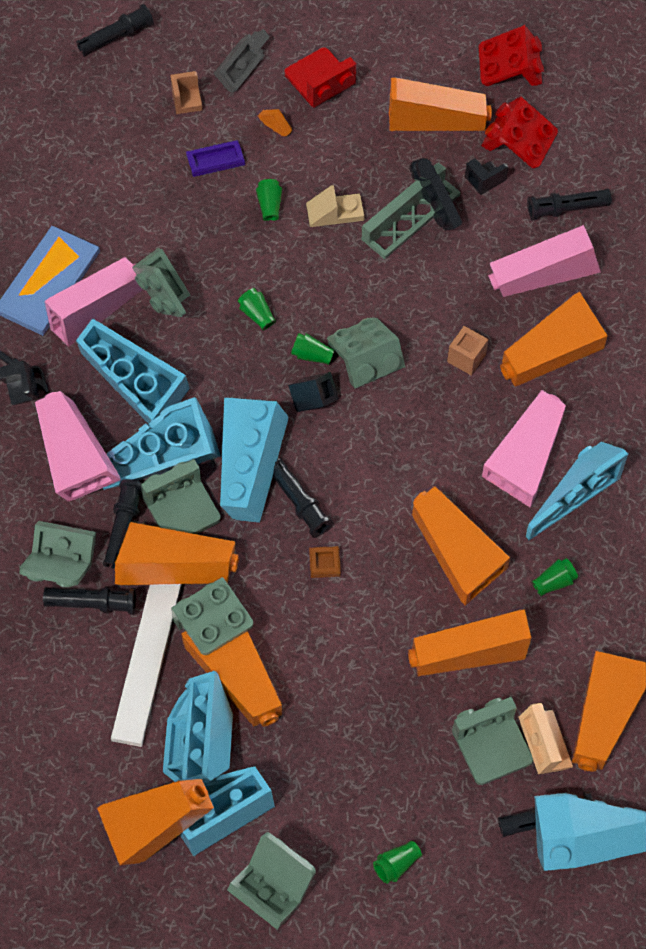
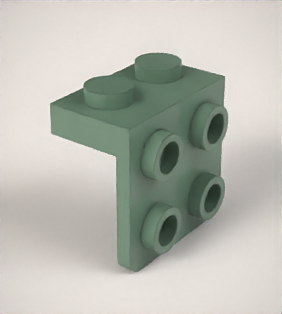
(162, 283)
(368, 351)
(180, 499)
(59, 554)
(212, 616)
(491, 741)
(273, 881)

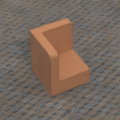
(186, 92)
(467, 350)

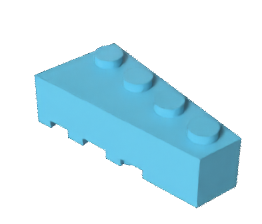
(133, 372)
(249, 452)

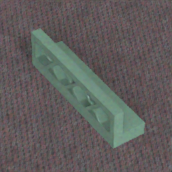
(397, 211)

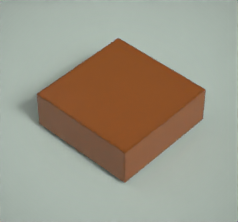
(324, 562)

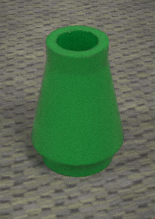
(269, 198)
(256, 308)
(311, 349)
(557, 576)
(396, 862)

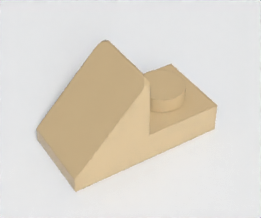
(332, 209)

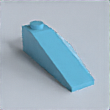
(171, 438)
(589, 475)
(585, 832)

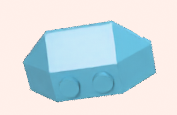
(199, 731)

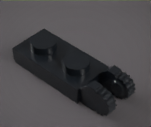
(435, 194)

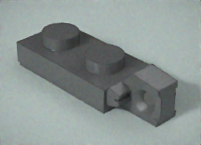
(241, 60)

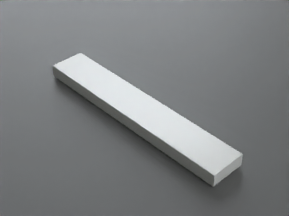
(145, 665)

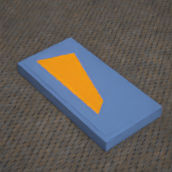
(52, 267)

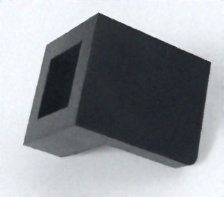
(485, 176)
(20, 382)
(313, 392)

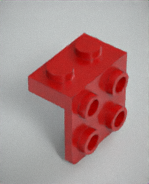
(511, 55)
(321, 76)
(522, 131)

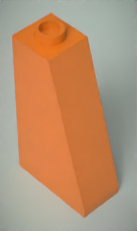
(435, 108)
(554, 342)
(458, 544)
(172, 557)
(472, 645)
(242, 678)
(609, 702)
(153, 818)

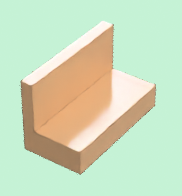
(544, 739)

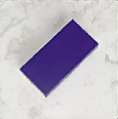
(215, 158)

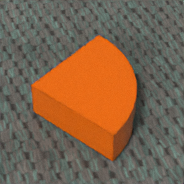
(276, 121)

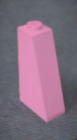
(546, 263)
(91, 299)
(72, 450)
(524, 452)

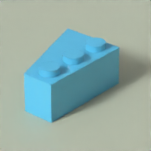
(236, 800)

